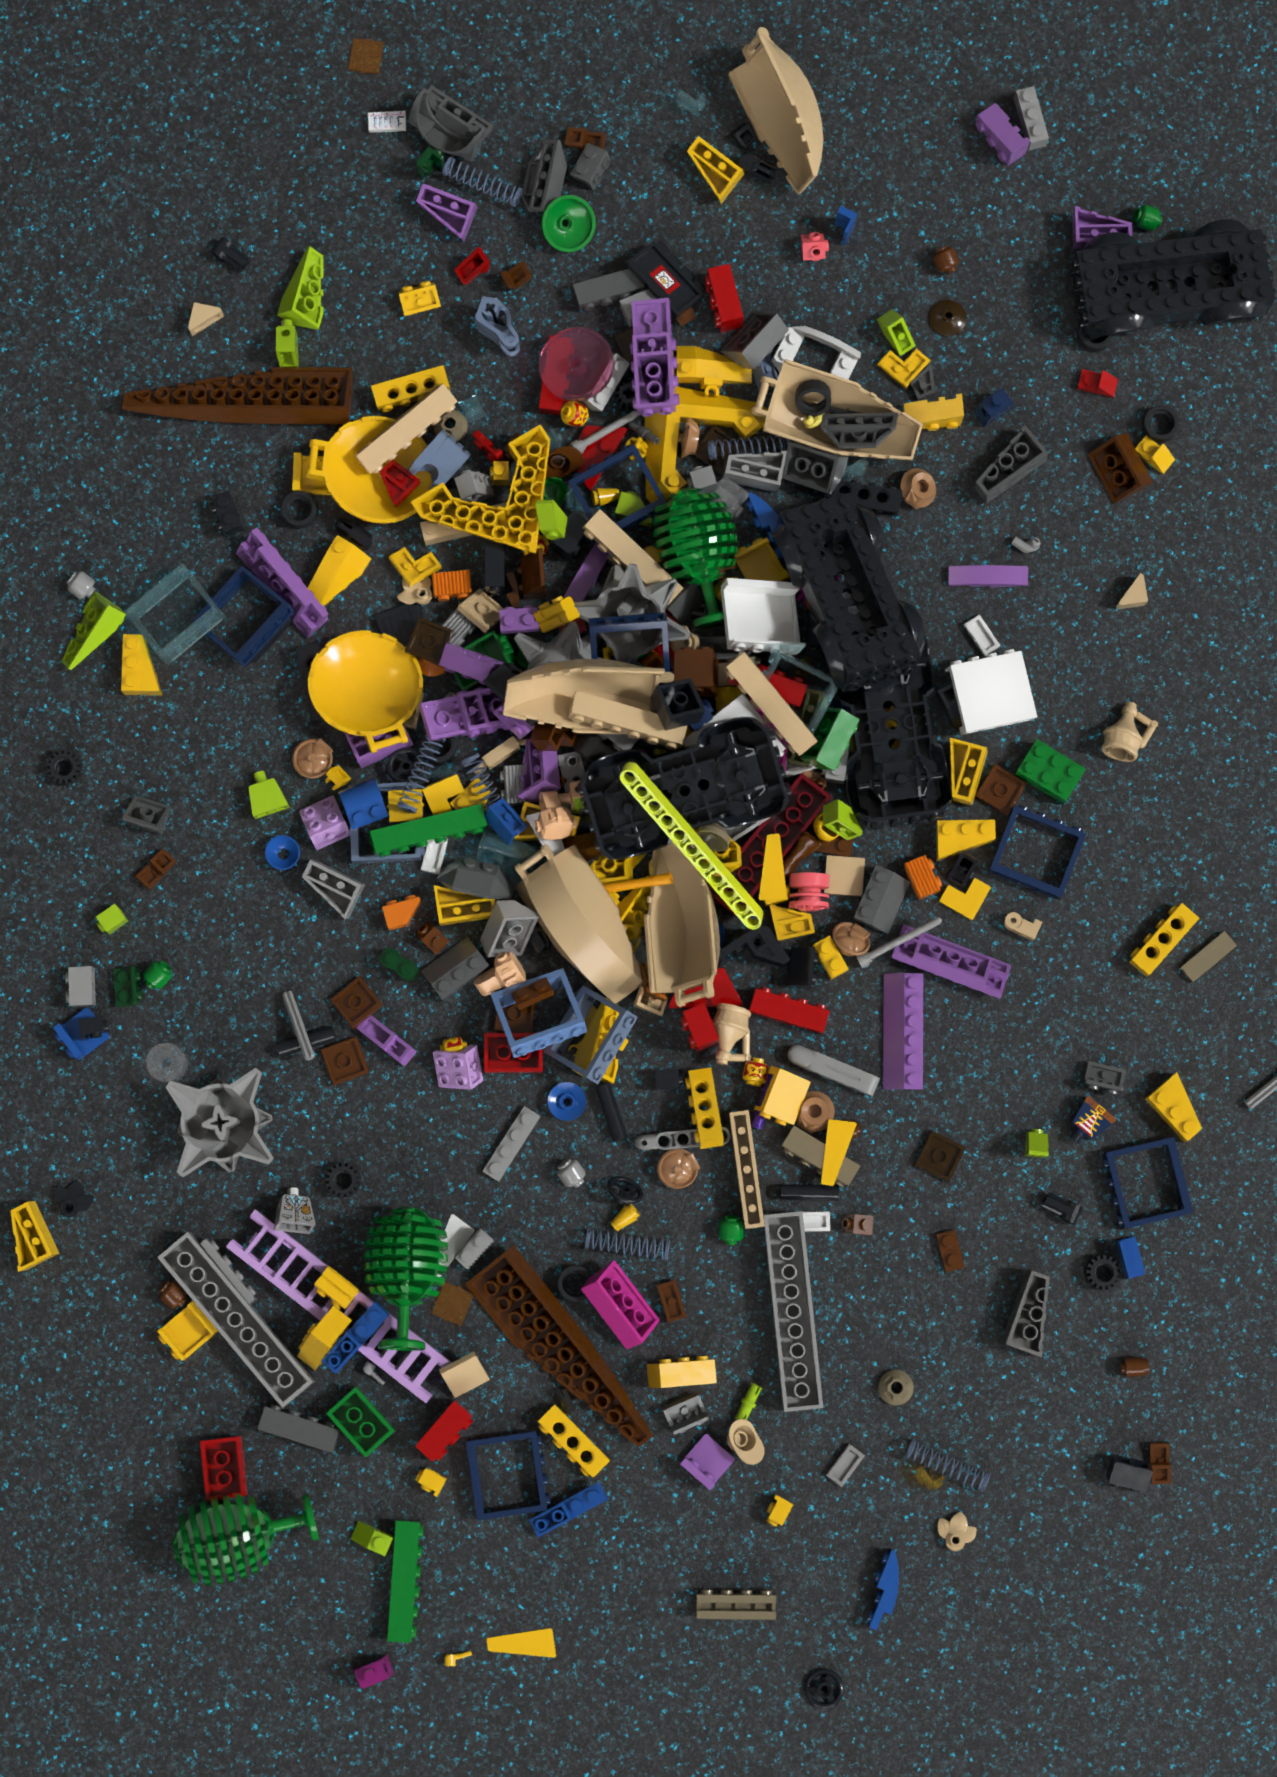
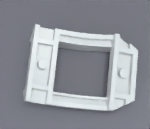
(793, 338)

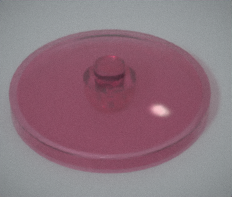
(576, 364)

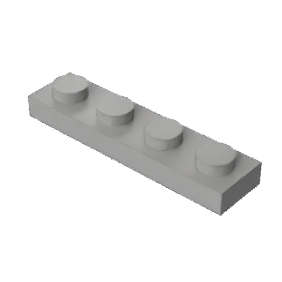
(511, 1143)
(234, 1276)

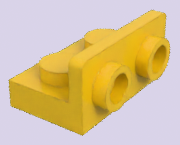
(419, 298)

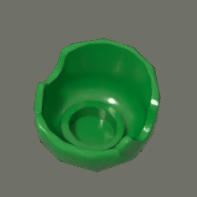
(555, 490)

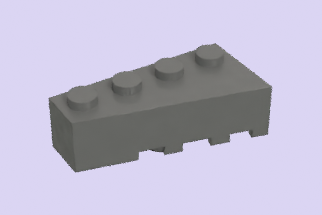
(1013, 464)
(1028, 1314)

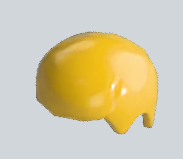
(821, 831)

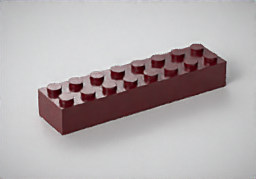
(799, 814)

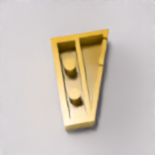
(715, 168)
(937, 413)
(137, 667)
(960, 835)
(461, 907)
(32, 1236)
(322, 1337)

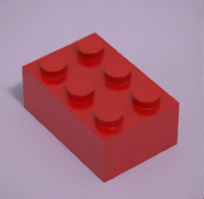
(724, 298)
(700, 1027)
(500, 1059)
(445, 1431)
(223, 1467)

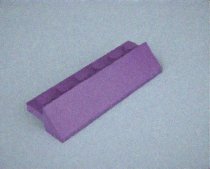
(277, 574)
(953, 962)
(903, 1031)

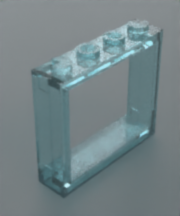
(190, 634)
(826, 698)

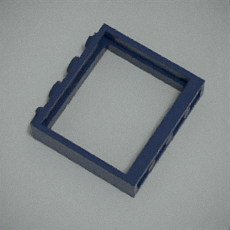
(611, 460)
(629, 623)
(267, 629)
(1026, 880)
(1178, 1177)
(476, 1482)

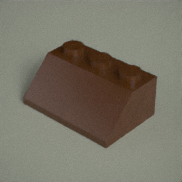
(1120, 468)

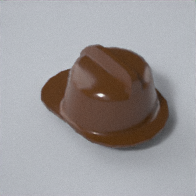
(563, 461)

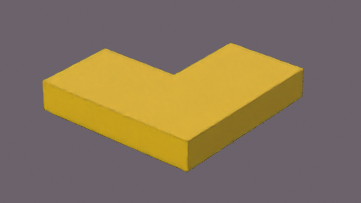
(903, 371)
(412, 570)
(440, 791)
(967, 903)

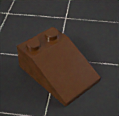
(533, 576)

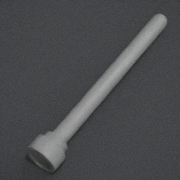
(582, 444)
(867, 957)

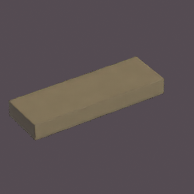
(1208, 956)

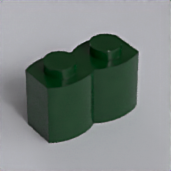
(403, 967)

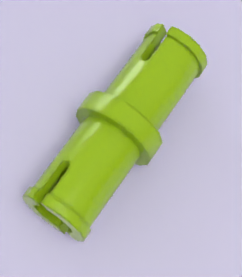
(748, 1402)

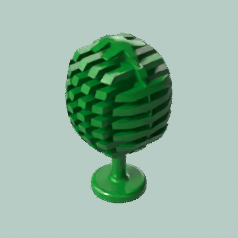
(697, 542)
(405, 1266)
(231, 1537)

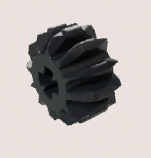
(621, 394)

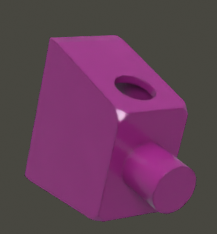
(373, 1672)

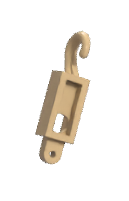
(502, 752)

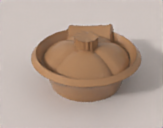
(689, 438)
(918, 488)
(312, 758)
(851, 939)
(815, 1112)
(677, 1168)

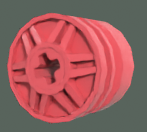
(809, 891)

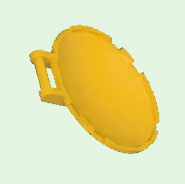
(351, 485)
(366, 686)

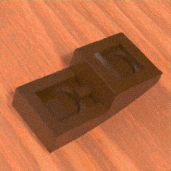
(579, 137)
(513, 597)
(156, 869)
(1160, 1461)

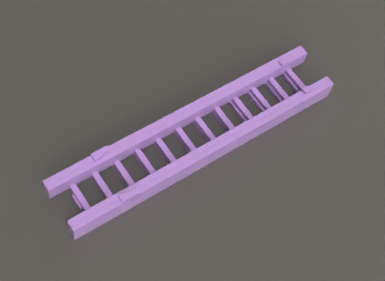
(319, 1312)

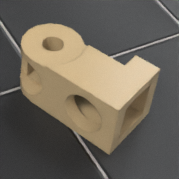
(1021, 926)

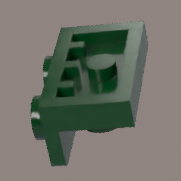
(429, 158)
(127, 986)

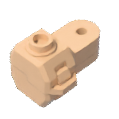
(553, 820)
(504, 974)

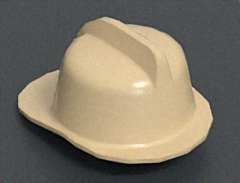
(745, 1442)

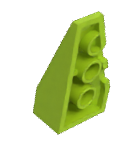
(303, 295)
(98, 624)

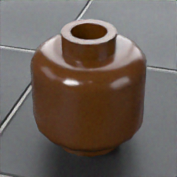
(945, 259)
(172, 1294)

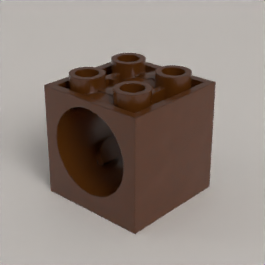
(700, 666)

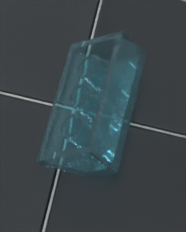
(496, 851)

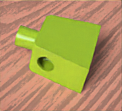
(287, 344)
(266, 796)

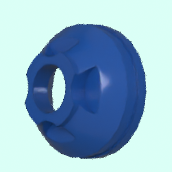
(273, 848)

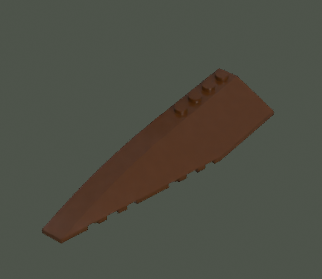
(268, 397)
(550, 1336)

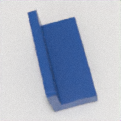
(846, 219)
(505, 821)
(1130, 1257)

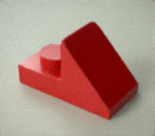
(472, 266)
(1098, 383)

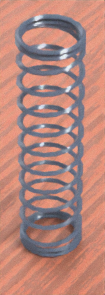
(447, 169)
(712, 448)
(466, 762)
(402, 805)
(590, 1231)
(983, 1482)

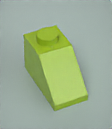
(896, 332)
(628, 504)
(551, 519)
(841, 820)
(1036, 1144)
(372, 1538)

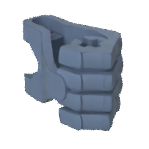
(499, 334)
(440, 459)

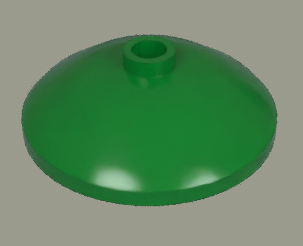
(579, 225)

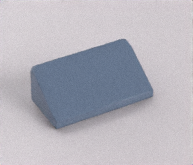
(765, 369)

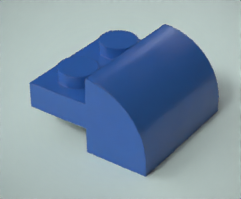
(363, 803)

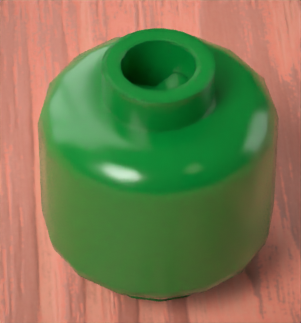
(1147, 218)
(157, 974)
(731, 1229)

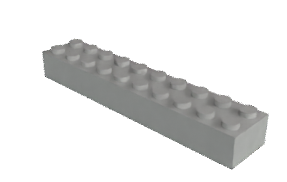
(793, 1311)
(236, 1319)

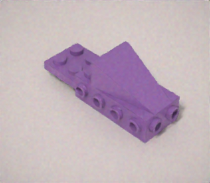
(653, 358)
(462, 715)

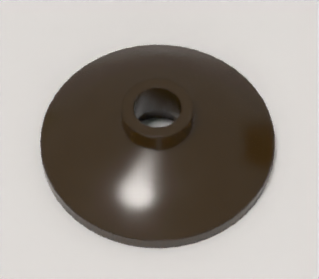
(945, 326)

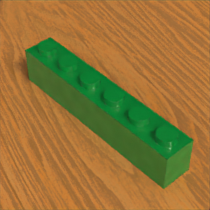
(428, 829)
(404, 1579)

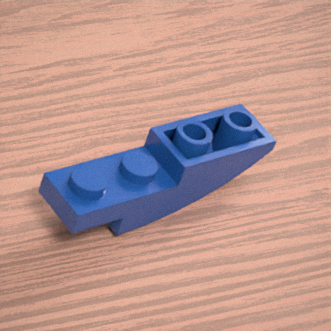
(764, 518)
(355, 1337)
(568, 1509)
(888, 1581)

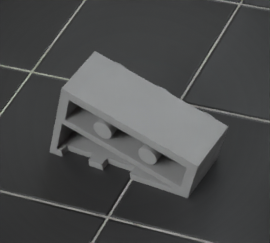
(756, 470)

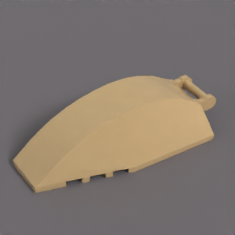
(781, 108)
(787, 421)
(548, 689)
(580, 920)
(681, 929)

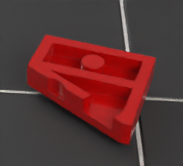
(484, 443)
(398, 482)

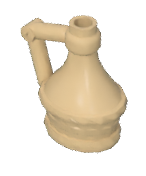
(1123, 738)
(731, 1026)

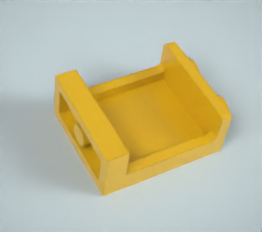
(305, 484)
(760, 562)
(783, 1096)
(187, 1332)

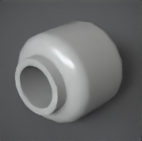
(81, 585)
(571, 1173)

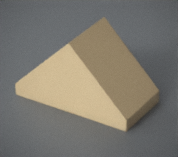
(203, 316)
(1135, 595)
(648, 1003)

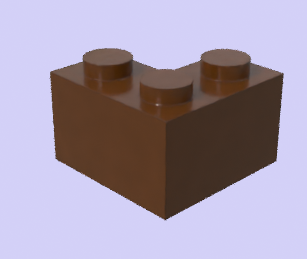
(549, 738)

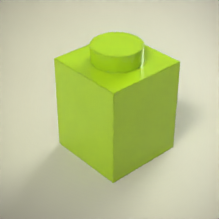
(111, 919)

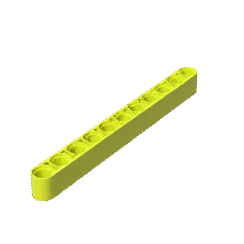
(694, 855)

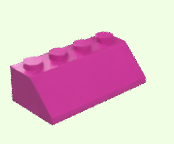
(620, 1305)

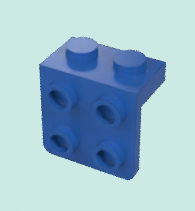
(71, 1036)

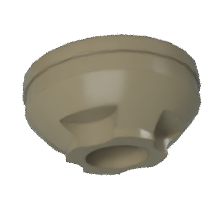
(460, 428)
(714, 836)
(888, 1379)

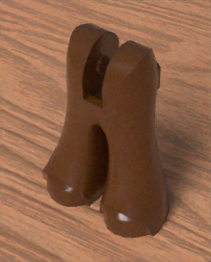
(806, 845)

